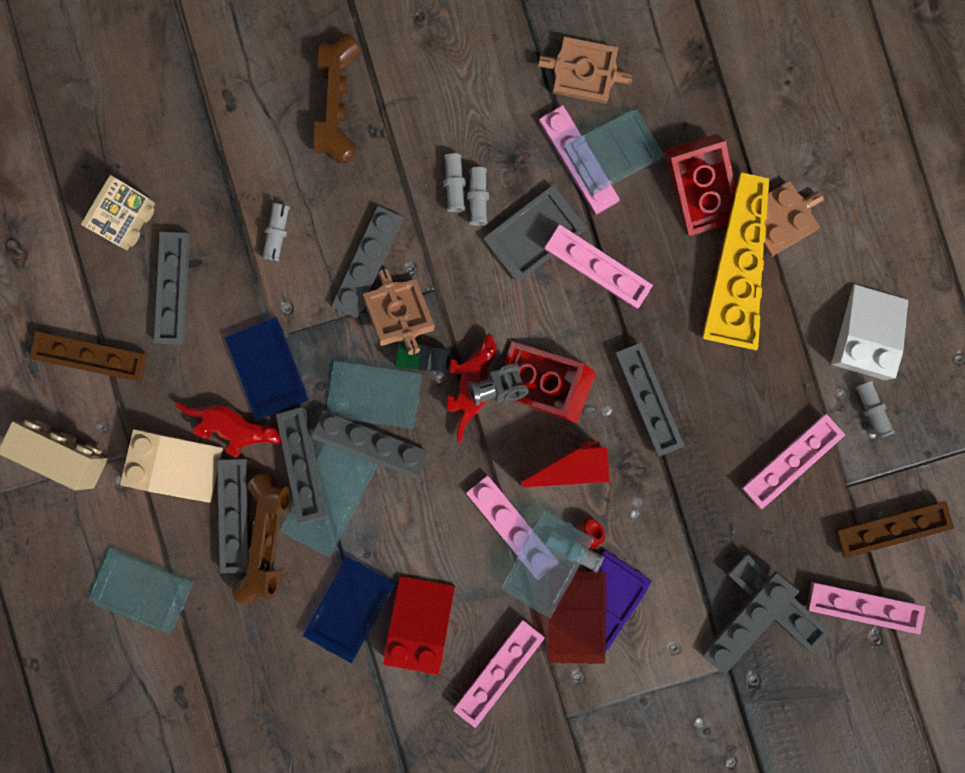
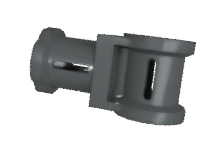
(502, 385)

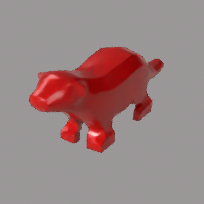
(474, 369)
(231, 426)

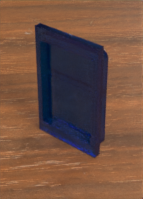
(267, 368)
(349, 609)

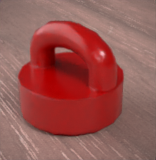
(595, 530)

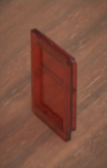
(579, 621)

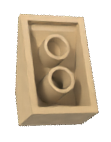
(171, 466)

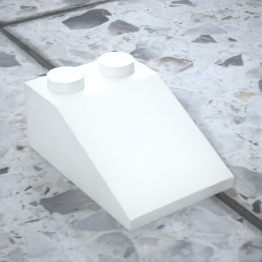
(872, 334)

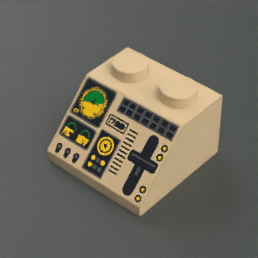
(119, 213)

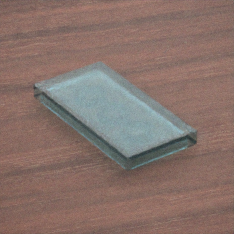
(343, 484)

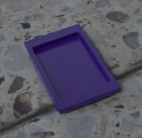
(624, 593)

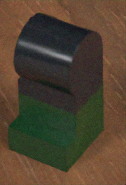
(426, 359)

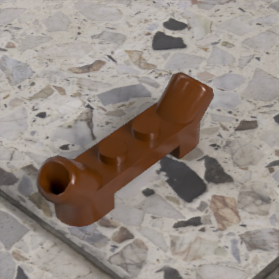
(332, 61)
(271, 503)

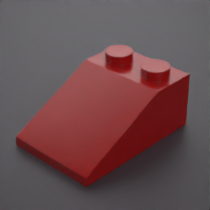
(702, 182)
(554, 382)
(577, 466)
(419, 625)

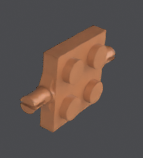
(585, 70)
(788, 218)
(398, 312)

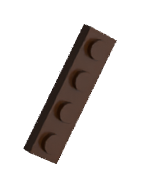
(88, 356)
(894, 529)

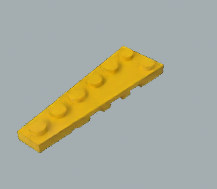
(737, 287)

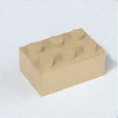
(53, 454)

